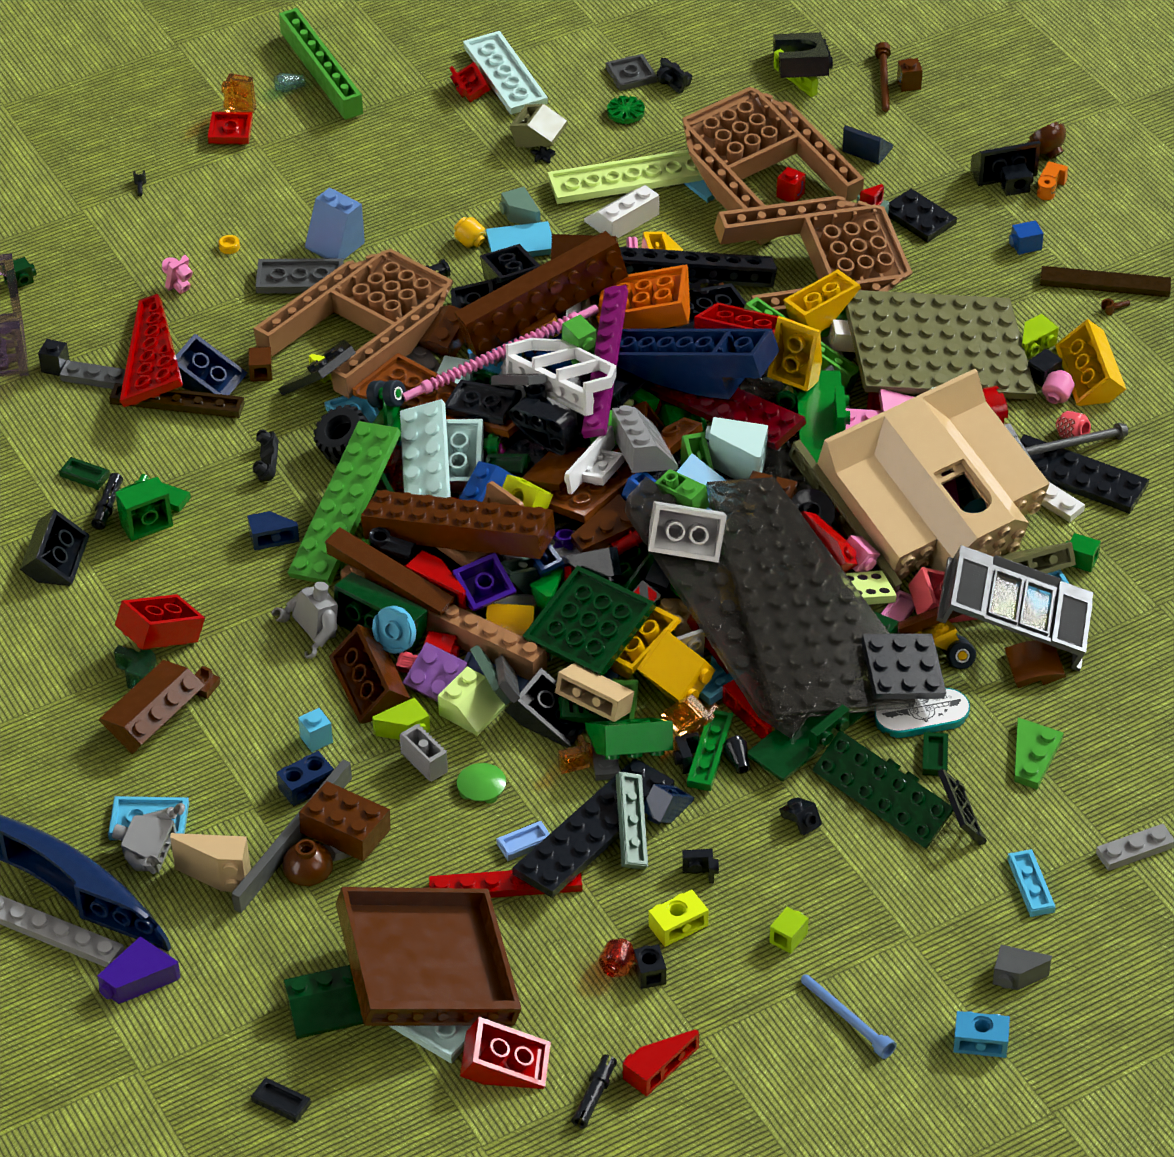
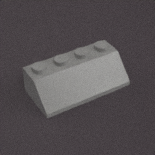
(640, 441)

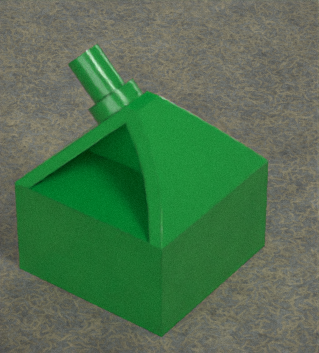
(144, 507)

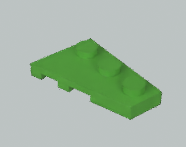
(1034, 751)

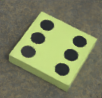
(873, 587)

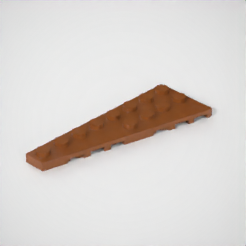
(412, 375)

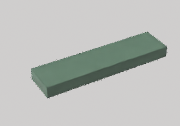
(631, 820)

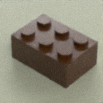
(344, 821)

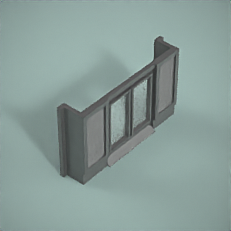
(1017, 600)

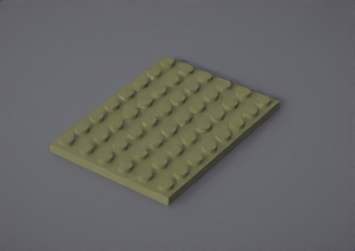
(929, 339)

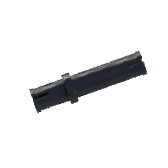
(100, 517)
(598, 1081)

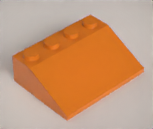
(655, 298)

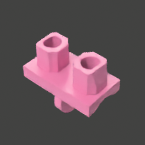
(177, 274)

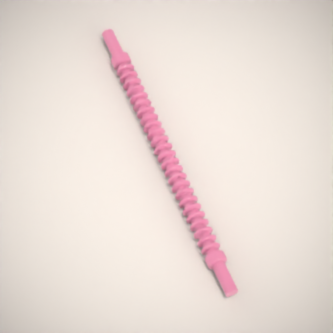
(428, 386)

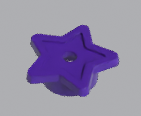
(563, 539)

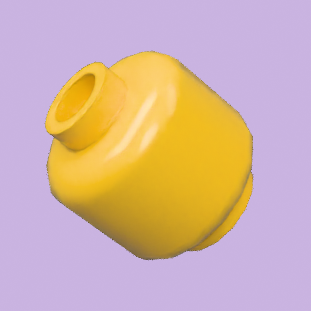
(469, 232)

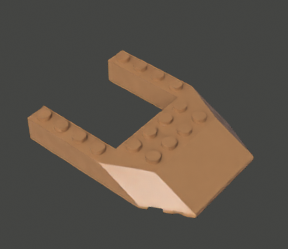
(754, 133)
(835, 234)
(381, 294)

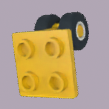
(956, 647)

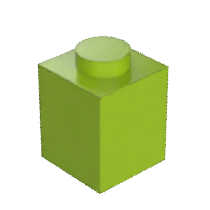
(789, 929)

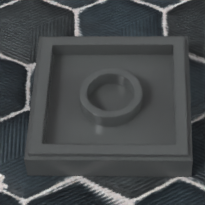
(631, 72)

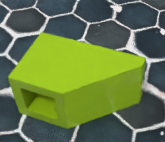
(1039, 335)

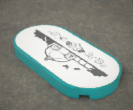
(925, 716)

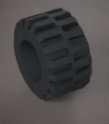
(336, 430)

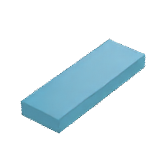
(1031, 883)

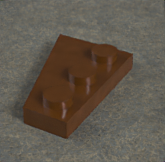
(604, 527)

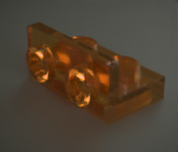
(239, 93)
(689, 714)

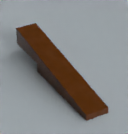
(387, 572)

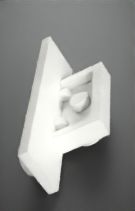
(595, 464)

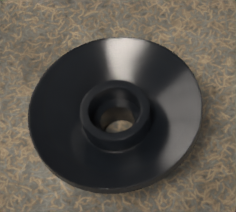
(815, 502)

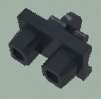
(673, 76)

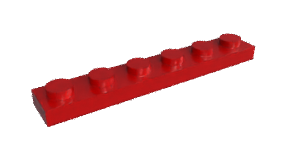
(498, 882)

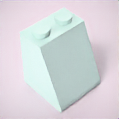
(737, 447)

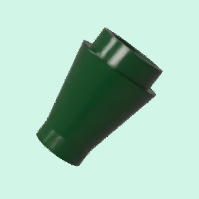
(787, 397)

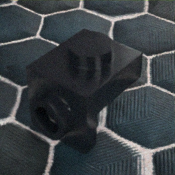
(683, 749)
(803, 813)

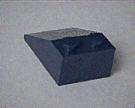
(207, 369)

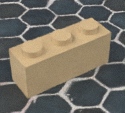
(594, 692)

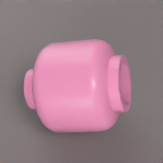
(1058, 387)

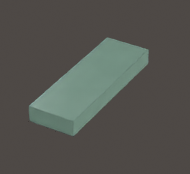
(489, 672)

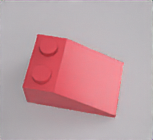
(926, 592)

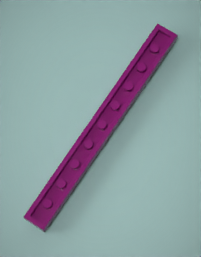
(607, 348)

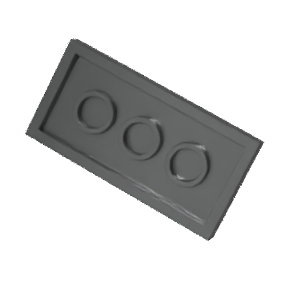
(292, 274)

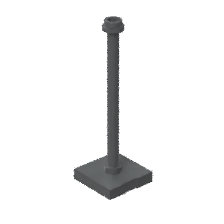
(1119, 431)

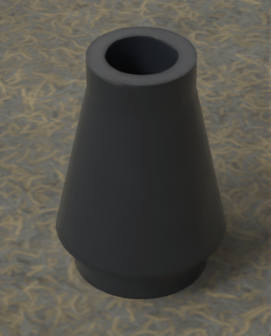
(737, 750)

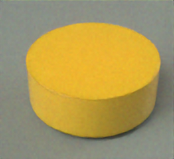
(229, 244)

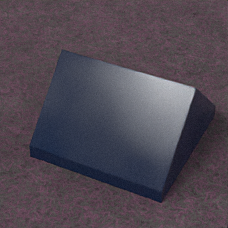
(865, 145)

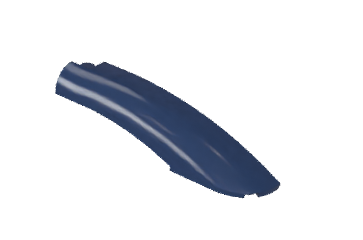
(79, 880)

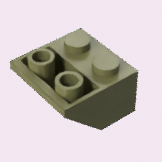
(537, 126)

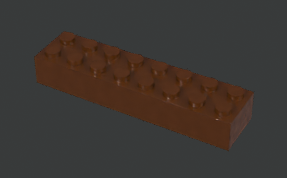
(542, 291)
(461, 523)

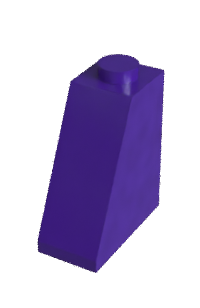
(137, 972)

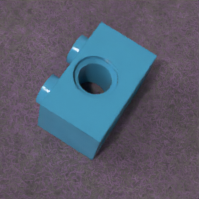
(981, 1034)

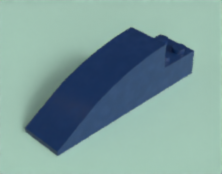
(697, 360)

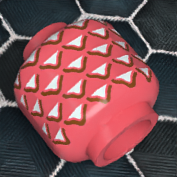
(1072, 424)

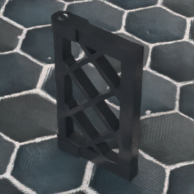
(961, 806)

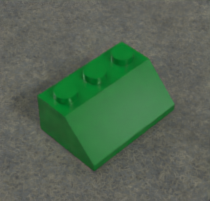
(631, 737)

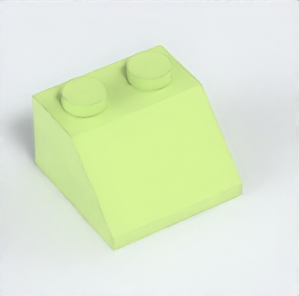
(470, 702)

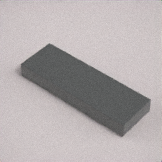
(518, 379)
(507, 679)

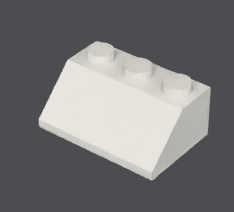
(626, 212)
(686, 531)

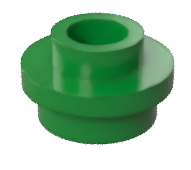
(491, 444)

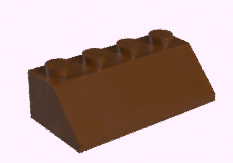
(367, 675)
(151, 704)

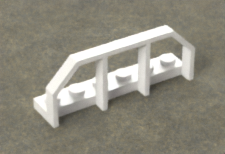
(558, 388)

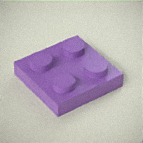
(433, 671)

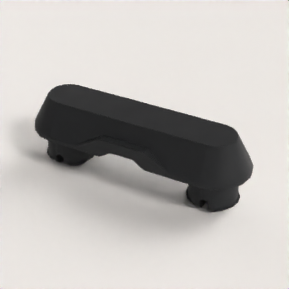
(266, 466)

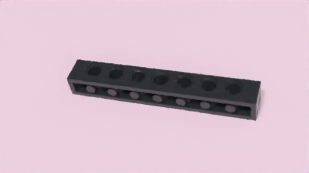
(716, 267)

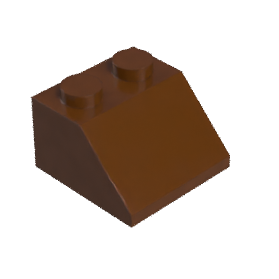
(444, 333)

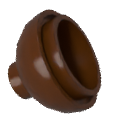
(1051, 139)
(307, 863)

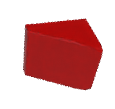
(873, 195)

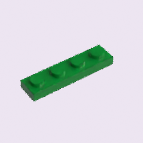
(710, 751)

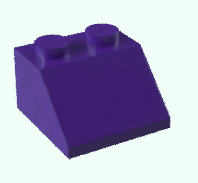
(484, 582)

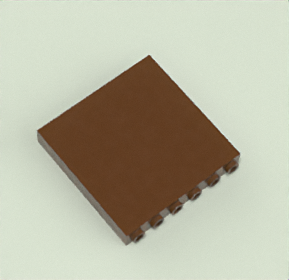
(427, 956)

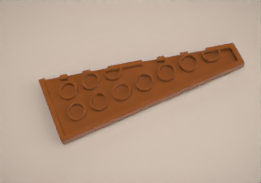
(591, 498)

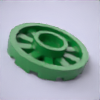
(625, 110)

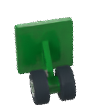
(389, 397)

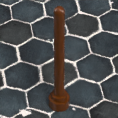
(882, 52)

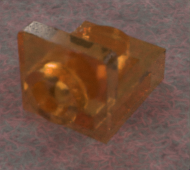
(575, 757)

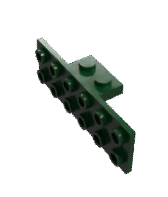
(785, 755)
(883, 789)

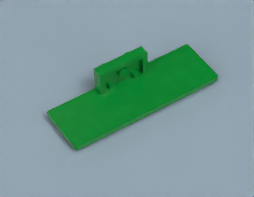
(824, 411)

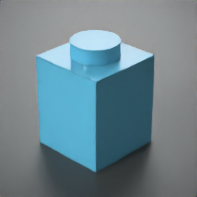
(315, 729)

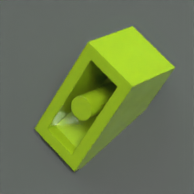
(400, 718)

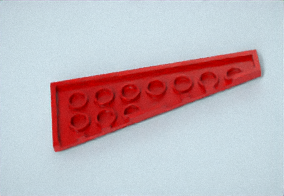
(151, 356)

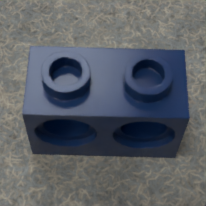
(303, 777)

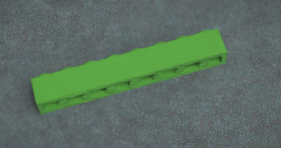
(321, 63)

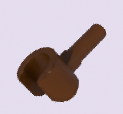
(1109, 305)

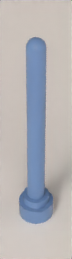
(882, 1045)

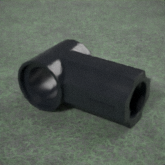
(391, 546)

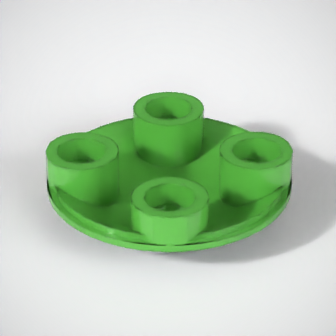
(481, 782)

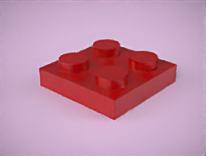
(230, 128)

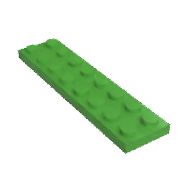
(344, 499)

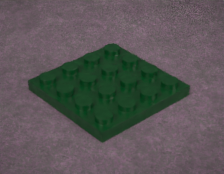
(589, 621)

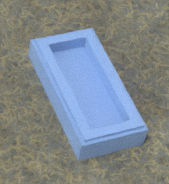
(522, 840)

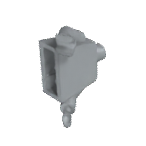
(314, 612)
(148, 838)

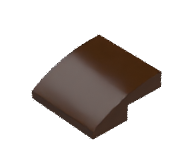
(1034, 662)

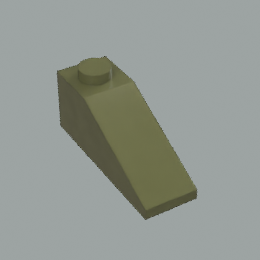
(1045, 558)

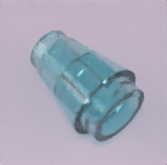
(286, 82)

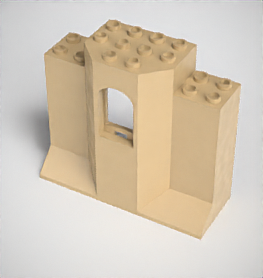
(894, 481)

